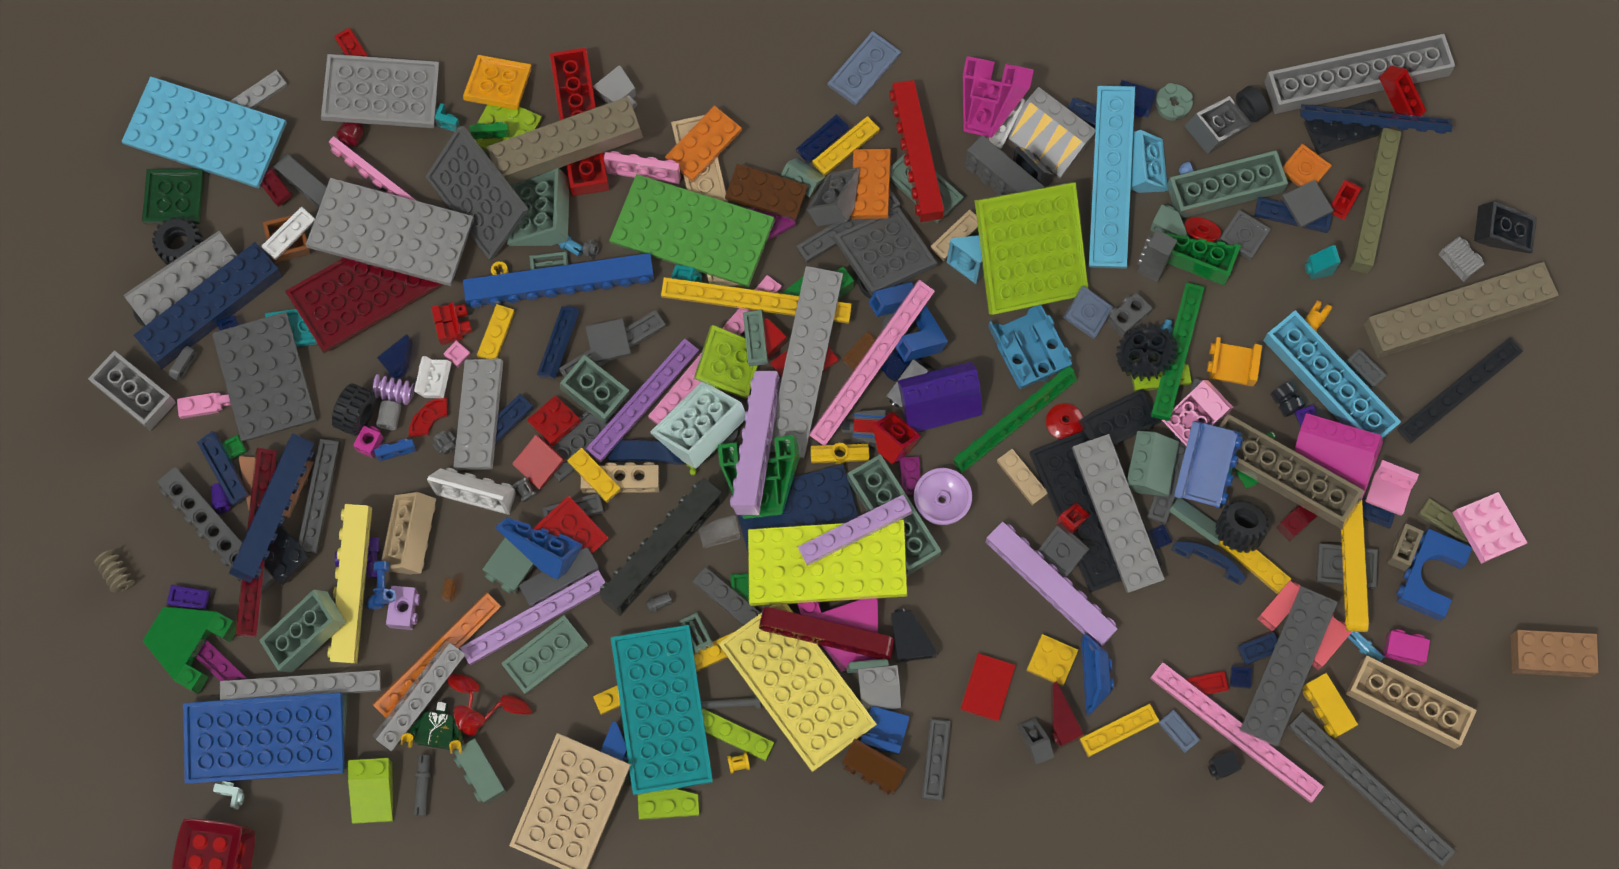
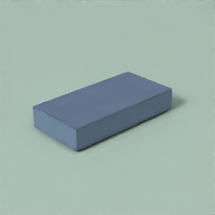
(1178, 731)

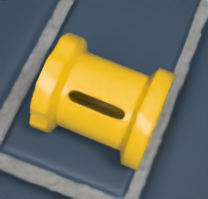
(738, 762)

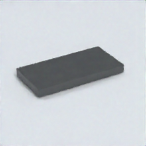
(577, 438)

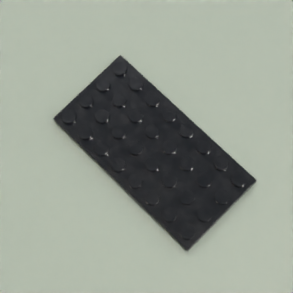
(1066, 486)

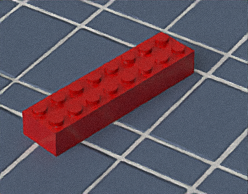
(574, 97)

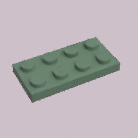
(949, 195)
(544, 655)

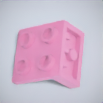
(1391, 487)

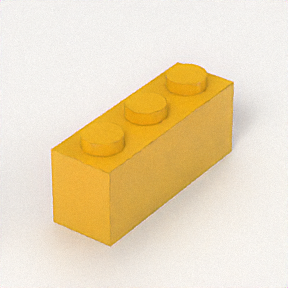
(1329, 706)

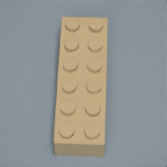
(1411, 702)

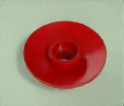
(1202, 228)
(1061, 429)

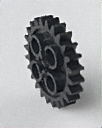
(1147, 352)

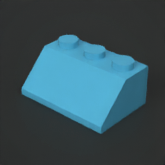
(1148, 163)
(966, 257)

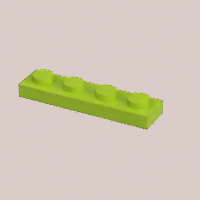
(736, 735)

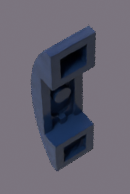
(643, 451)
(1232, 572)

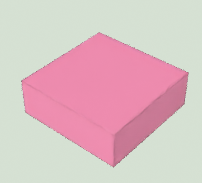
(457, 354)

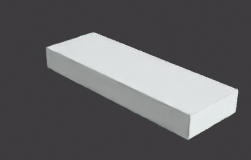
(288, 233)

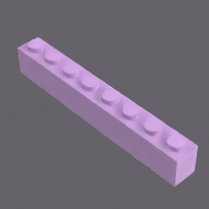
(756, 443)
(1050, 584)

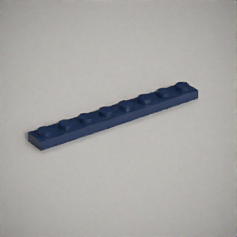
(1382, 119)

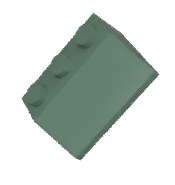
(1152, 464)

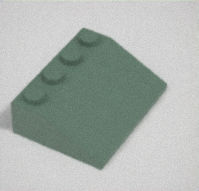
(548, 210)

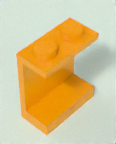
(1234, 363)

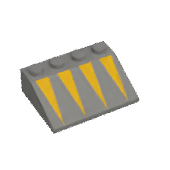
(1051, 132)

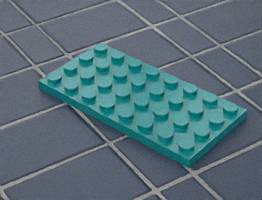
(661, 710)

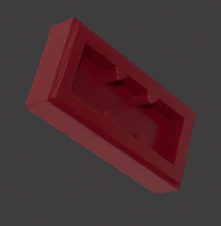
(275, 187)

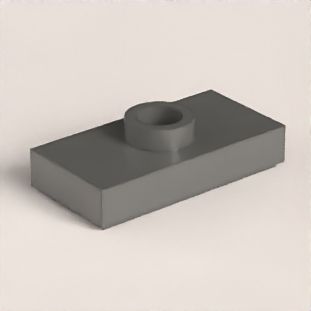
(1365, 368)

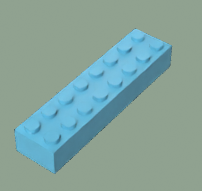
(1329, 377)

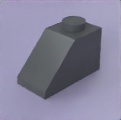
(1036, 741)

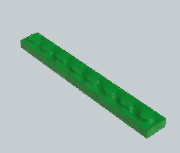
(1182, 333)
(1015, 419)

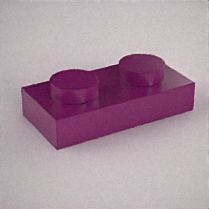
(909, 474)

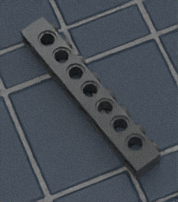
(174, 480)

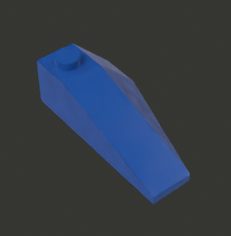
(546, 551)

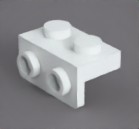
(432, 377)

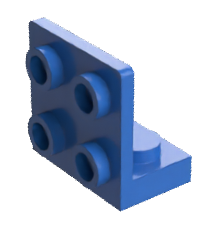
(888, 732)

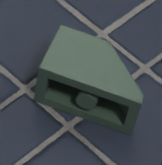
(1168, 221)

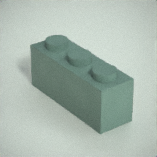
(479, 772)

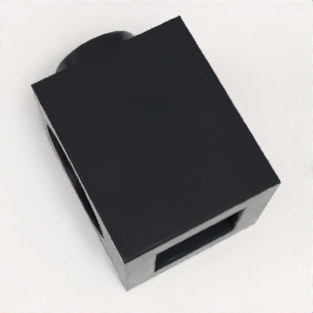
(1224, 765)

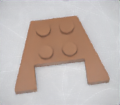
(247, 471)

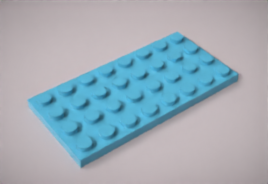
(204, 132)

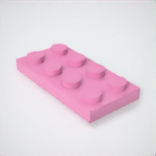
(650, 167)

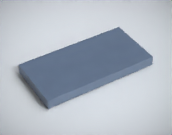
(864, 68)

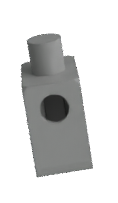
(615, 87)

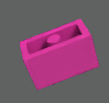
(1406, 647)

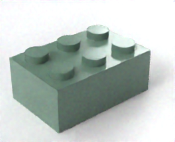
(594, 389)

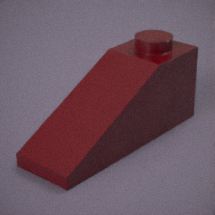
(1295, 522)
(1064, 724)

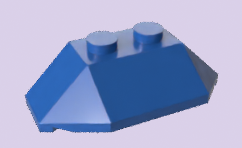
(1095, 674)

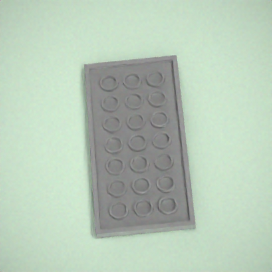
(390, 232)

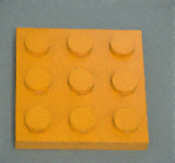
(497, 82)

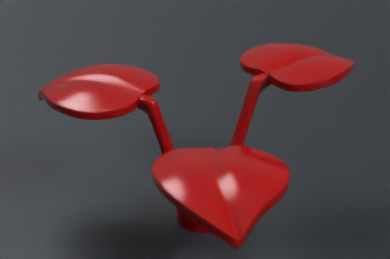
(471, 720)

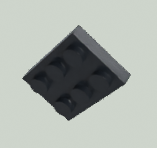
(285, 556)

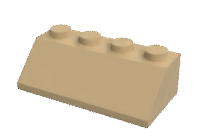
(408, 532)

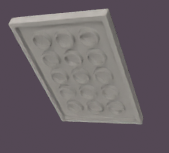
(380, 91)

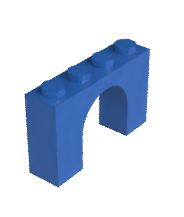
(920, 344)
(1414, 591)

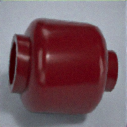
(350, 133)

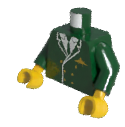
(435, 730)

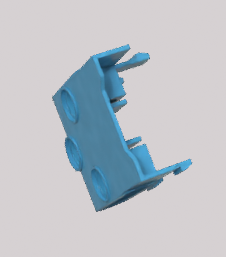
(1028, 342)

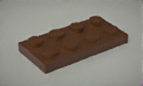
(766, 192)

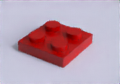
(554, 420)

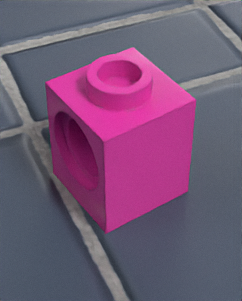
(368, 449)

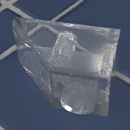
(719, 532)

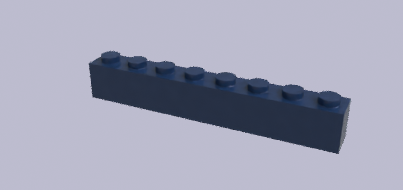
(270, 510)

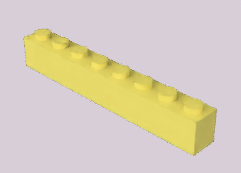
(351, 581)

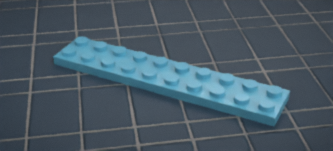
(1112, 177)

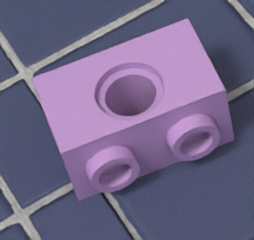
(406, 619)

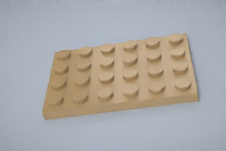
(570, 804)

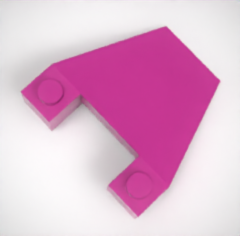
(989, 101)
(858, 614)

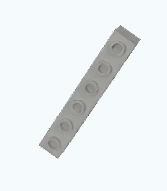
(418, 695)

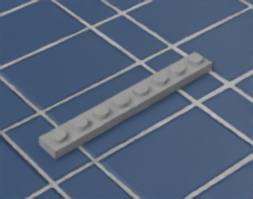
(301, 685)

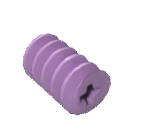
(393, 391)

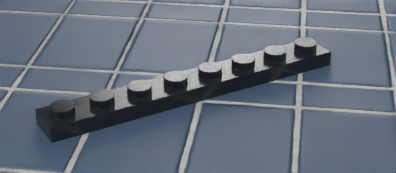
(1459, 390)

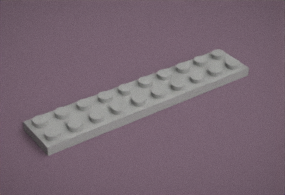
(806, 355)

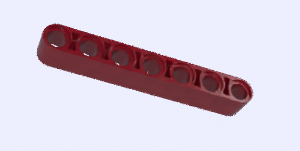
(826, 633)

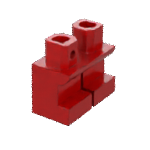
(448, 324)

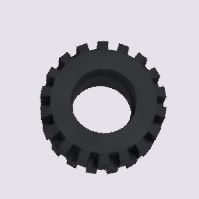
(172, 230)
(353, 409)
(1241, 538)

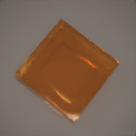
(448, 590)

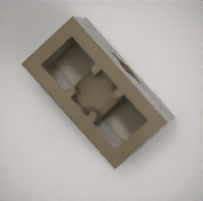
(1405, 547)

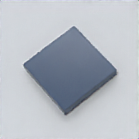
(1088, 312)

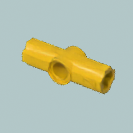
(852, 452)

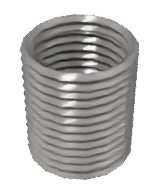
(388, 415)

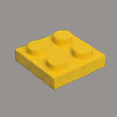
(1052, 660)

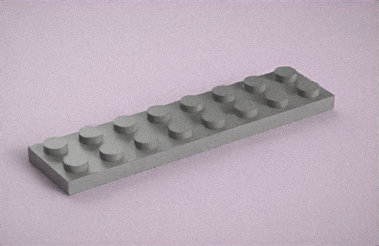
(1118, 513)

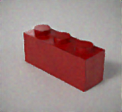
(1402, 92)

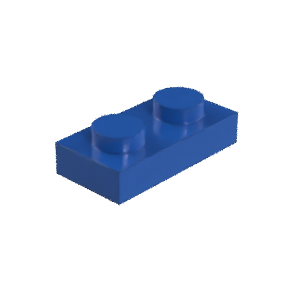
(389, 451)

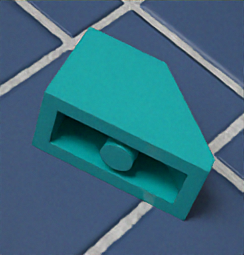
(1322, 263)

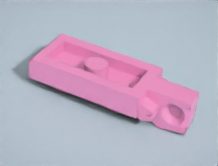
(201, 404)

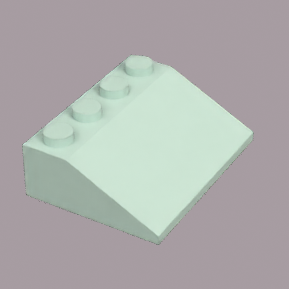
(699, 424)

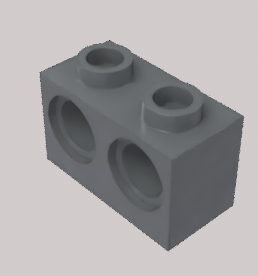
(1132, 317)

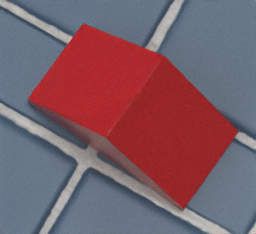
(1344, 199)
(774, 338)
(1073, 517)

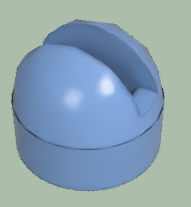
(1185, 168)

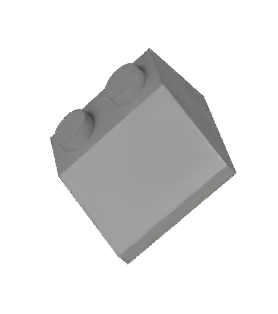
(879, 687)

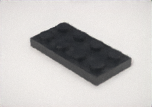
(1336, 135)
(1121, 418)

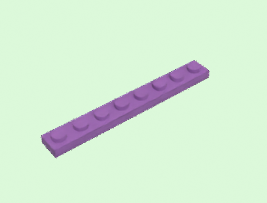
(642, 400)

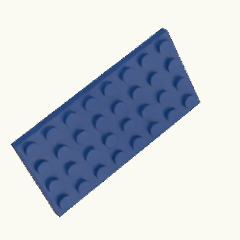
(263, 738)

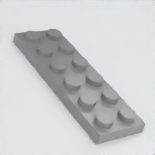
(179, 277)
(478, 414)

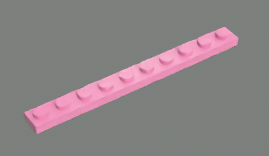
(871, 362)
(687, 381)
(1229, 728)

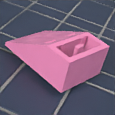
(1201, 405)

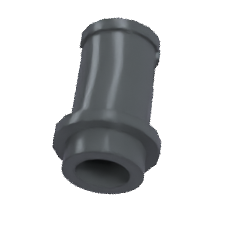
(658, 602)

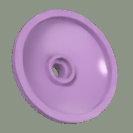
(945, 484)

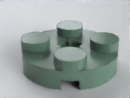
(1177, 92)

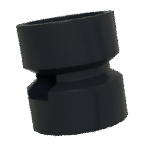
(1287, 398)

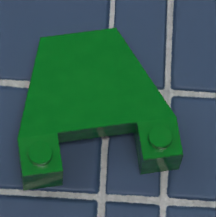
(778, 474)
(178, 638)

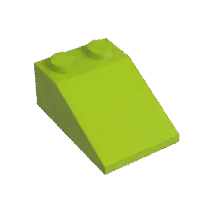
(371, 790)

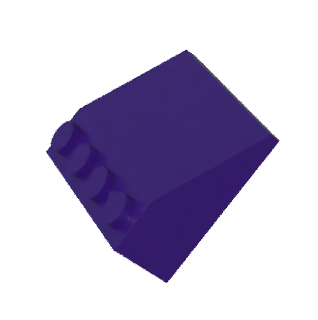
(941, 397)

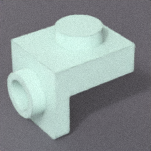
(227, 789)

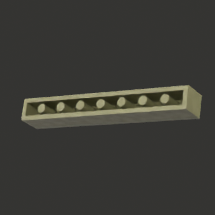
(1375, 200)

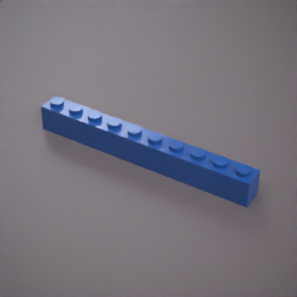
(558, 280)

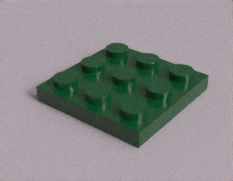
(172, 195)

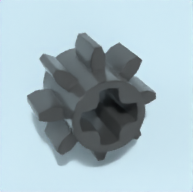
(444, 442)

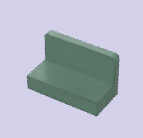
(801, 172)

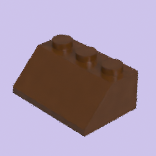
(873, 767)

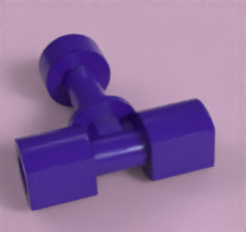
(373, 549)

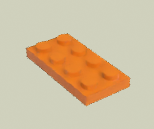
(704, 143)
(873, 183)

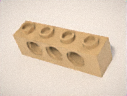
(629, 485)

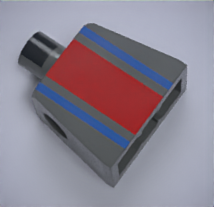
(863, 427)

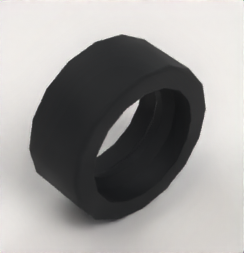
(1252, 103)

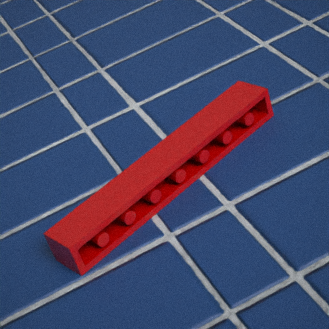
(917, 151)

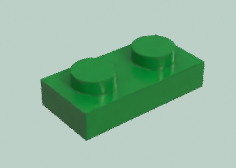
(489, 131)

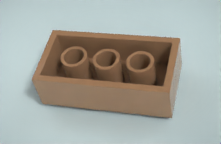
(1554, 653)

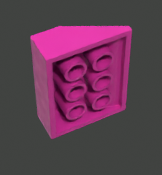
(1339, 448)

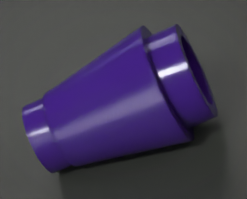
(220, 501)

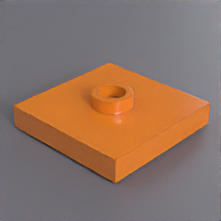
(1305, 166)

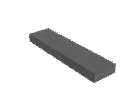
(936, 760)

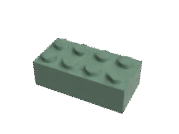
(302, 631)

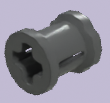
(525, 489)

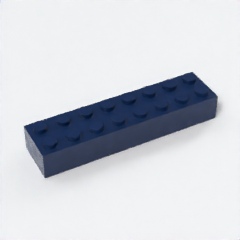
(208, 303)

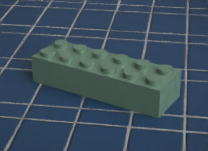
(1227, 184)
(876, 486)

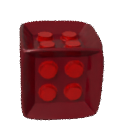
(213, 845)

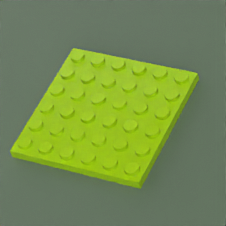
(1031, 247)

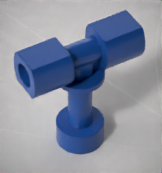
(382, 594)

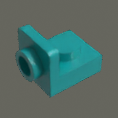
(444, 120)
(686, 273)

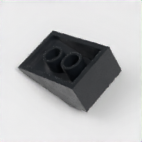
(1031, 164)
(1504, 228)

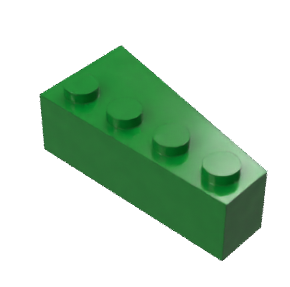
(1204, 258)

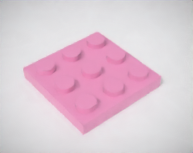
(1489, 527)

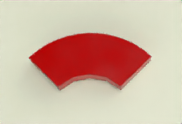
(428, 416)

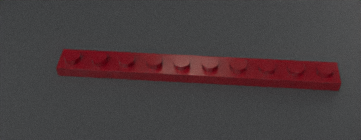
(251, 592)

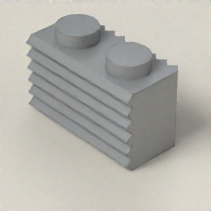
(1461, 258)

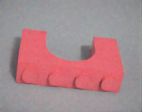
(1280, 608)

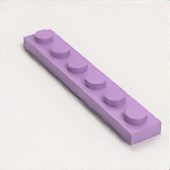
(855, 530)

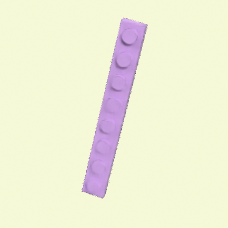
(533, 618)

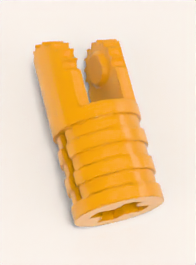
(1315, 318)

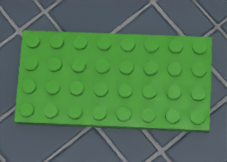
(692, 230)

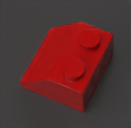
(894, 437)

